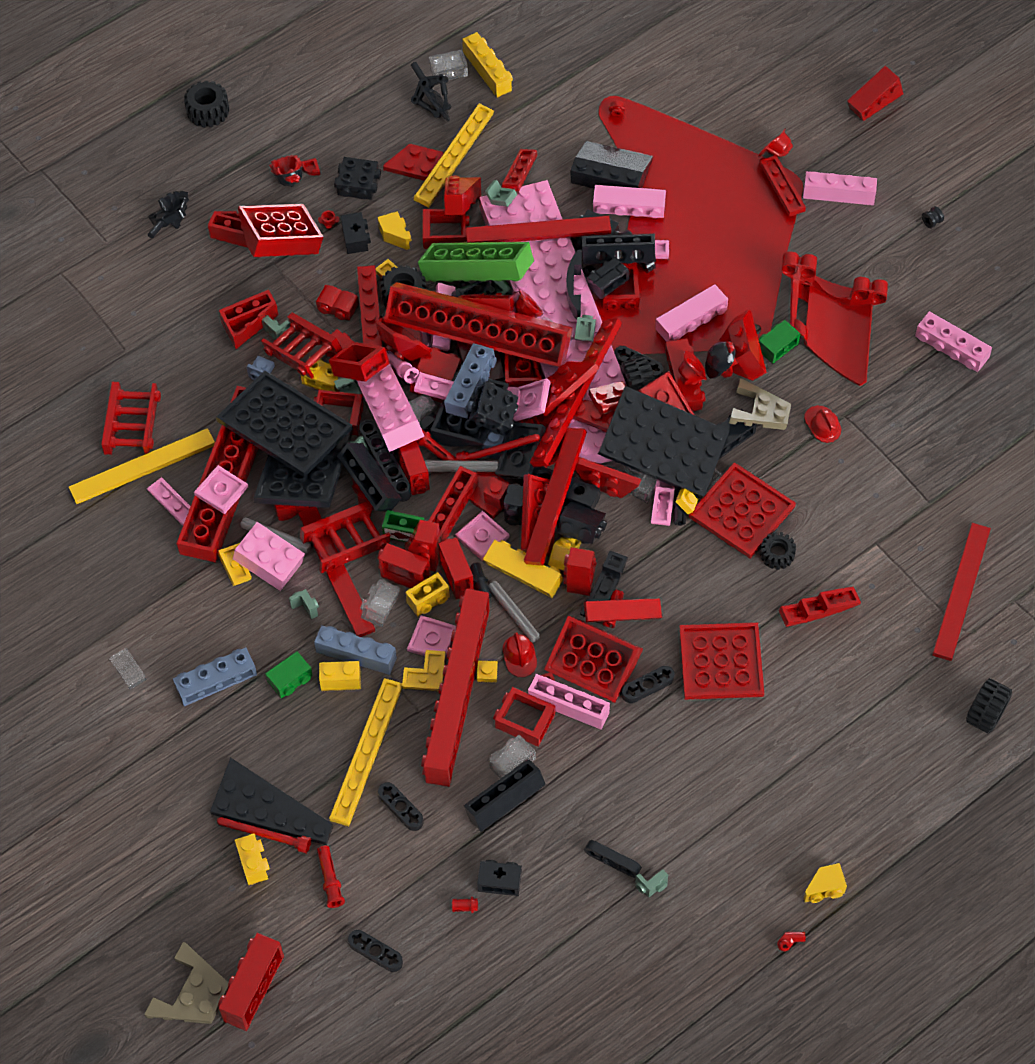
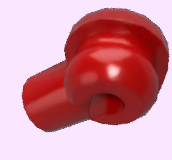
(789, 938)

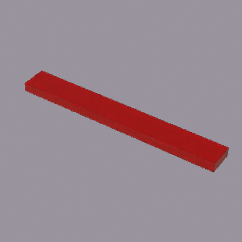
(540, 230)
(555, 496)
(340, 580)
(961, 592)

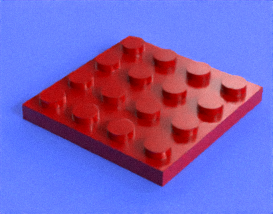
(742, 510)
(721, 661)

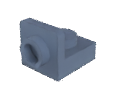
(259, 366)

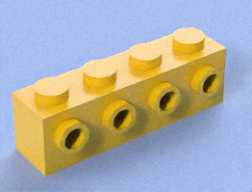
(487, 64)
(512, 563)

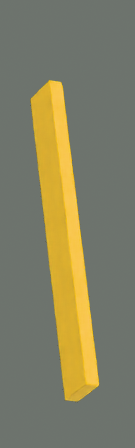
(453, 155)
(141, 466)
(366, 752)

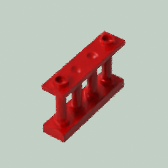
(307, 330)
(114, 410)
(340, 520)

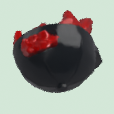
(287, 170)
(720, 360)

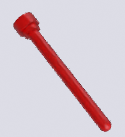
(466, 456)
(301, 843)

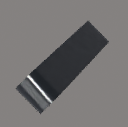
(381, 453)

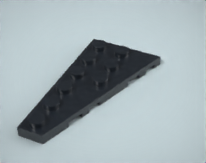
(257, 802)

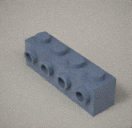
(471, 375)
(354, 648)
(214, 676)

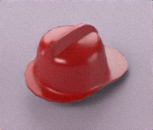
(779, 146)
(691, 369)
(823, 423)
(519, 655)

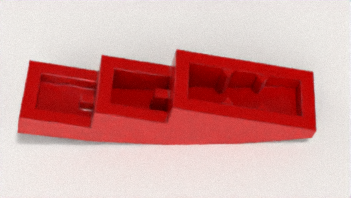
(821, 606)

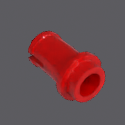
(465, 905)

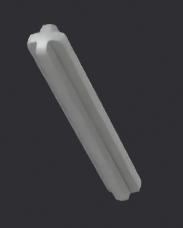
(452, 466)
(247, 524)
(513, 611)

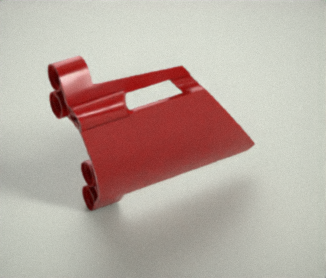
(836, 315)

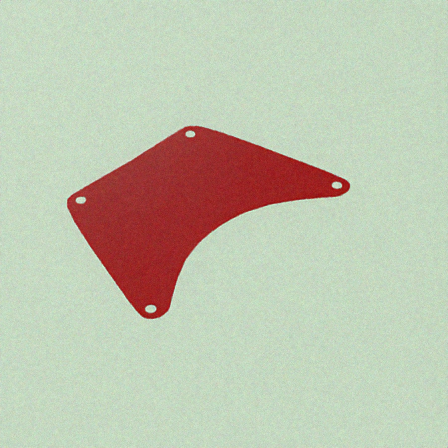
(718, 222)

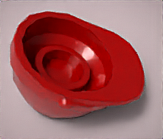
(527, 306)

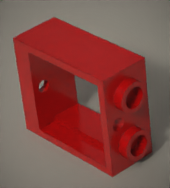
(438, 216)
(626, 301)
(344, 363)
(344, 399)
(414, 467)
(403, 566)
(455, 567)
(532, 737)

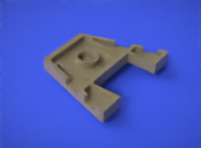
(767, 408)
(199, 995)

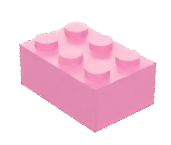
(268, 556)

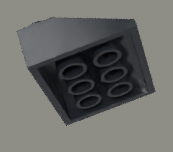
(609, 166)
(460, 431)

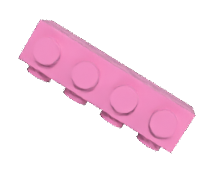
(840, 188)
(629, 201)
(692, 314)
(953, 341)
(571, 701)

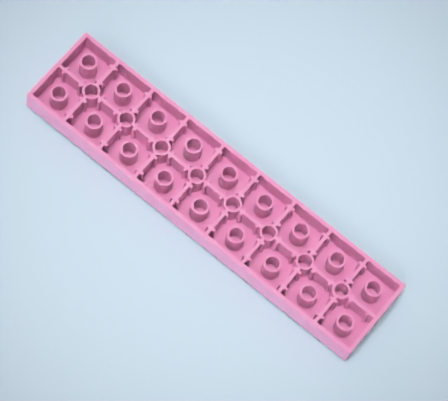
(547, 287)

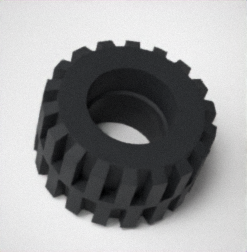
(206, 93)
(403, 275)
(637, 373)
(989, 705)

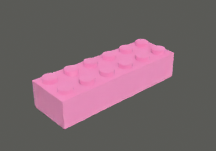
(390, 409)

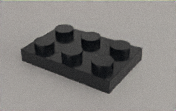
(516, 461)

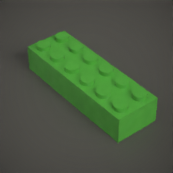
(476, 261)

